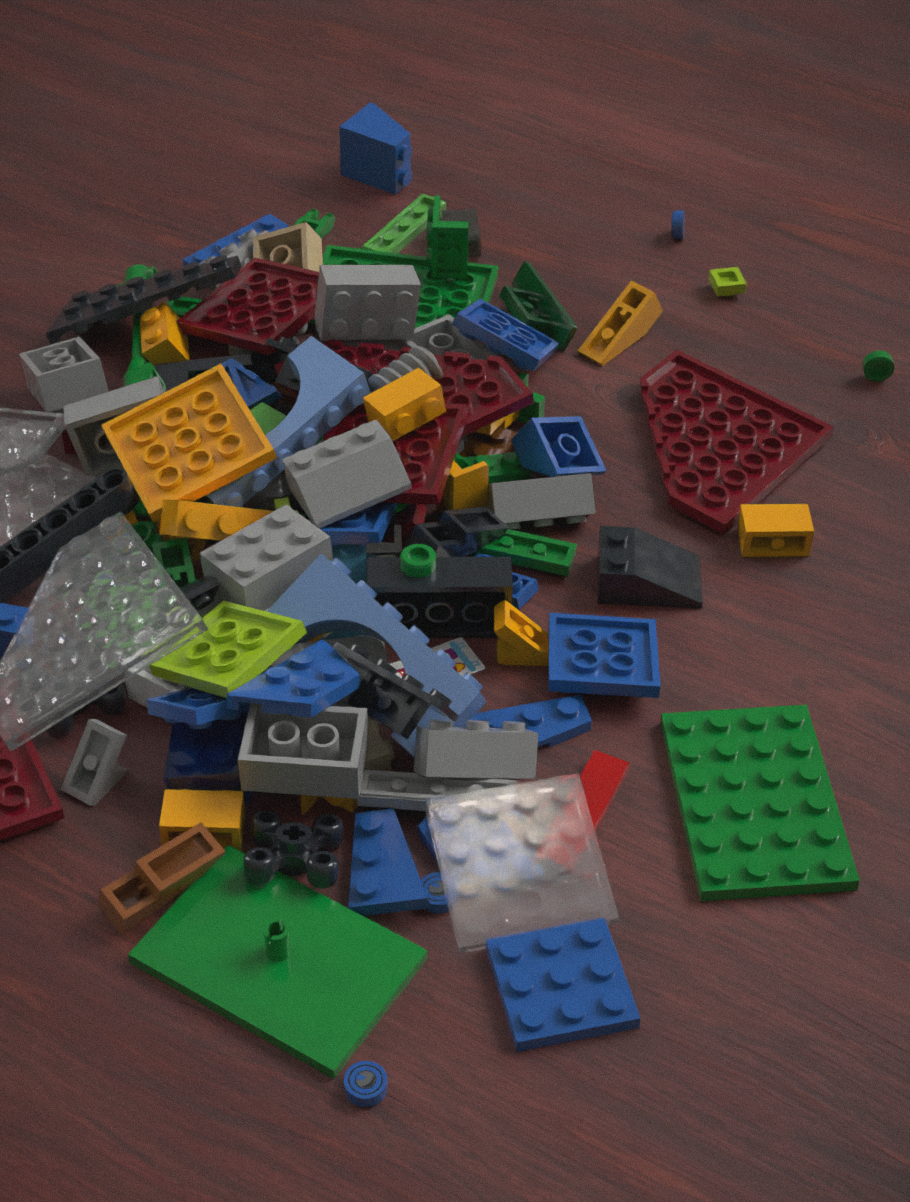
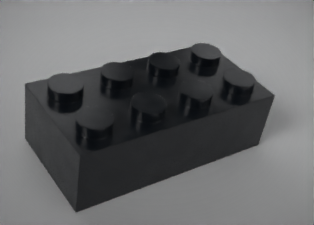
(450, 601)

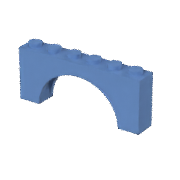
(326, 395)
(333, 602)

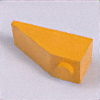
(622, 324)

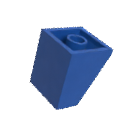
(375, 150)

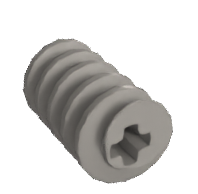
(417, 357)

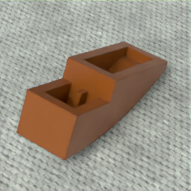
(159, 877)

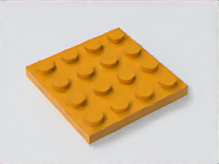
(188, 441)

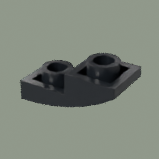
(201, 591)

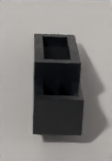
(459, 532)

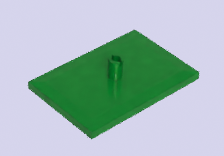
(280, 962)

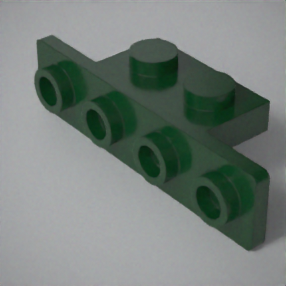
(537, 306)

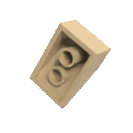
(291, 246)

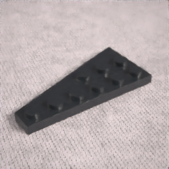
(138, 294)

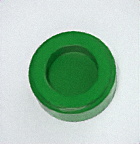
(878, 365)
(418, 560)

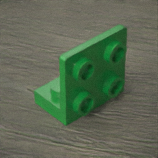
(446, 245)

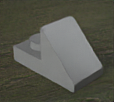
(94, 763)

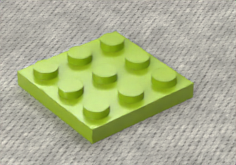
(232, 651)

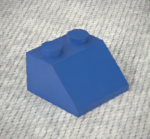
(557, 447)

